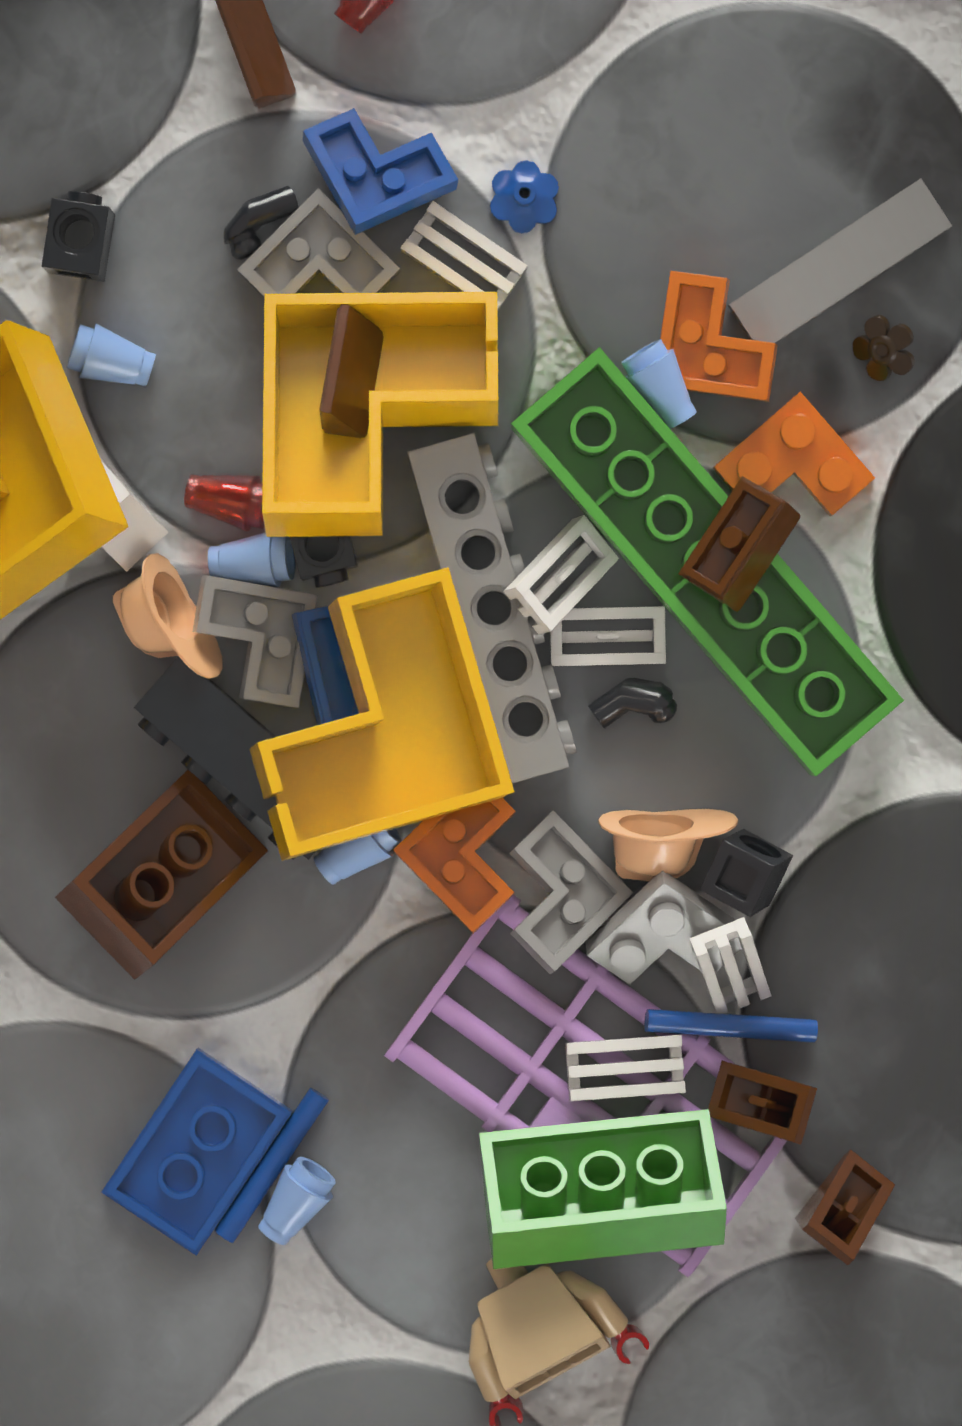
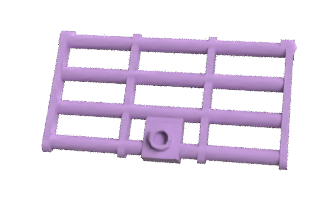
(563, 1023)

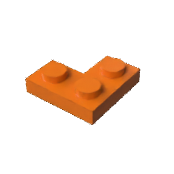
(707, 359)
(798, 444)
(446, 860)

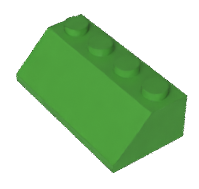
(602, 1189)

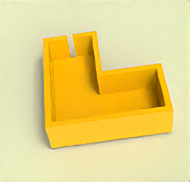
(431, 373)
(51, 478)
(420, 729)

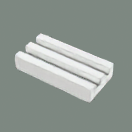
(424, 230)
(532, 601)
(657, 635)
(739, 988)
(674, 1064)

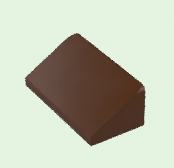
(257, 51)
(350, 374)
(740, 544)

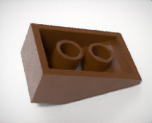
(161, 874)

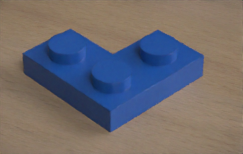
(373, 185)

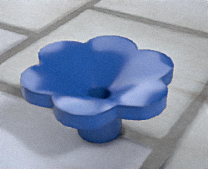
(519, 211)

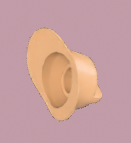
(162, 616)
(661, 840)

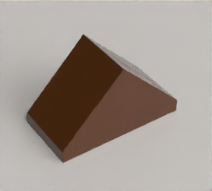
(761, 1102)
(845, 1206)

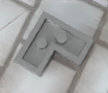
(314, 242)
(263, 619)
(579, 889)
(656, 920)

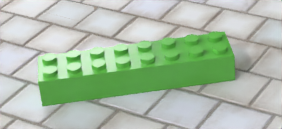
(653, 510)

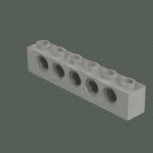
(435, 471)

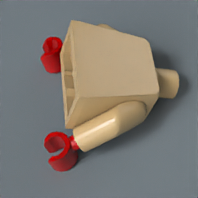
(538, 1330)

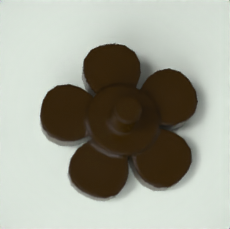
(884, 348)

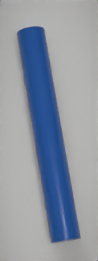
(731, 1025)
(271, 1165)

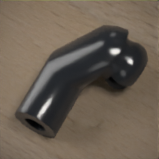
(253, 215)
(636, 696)

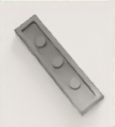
(841, 265)

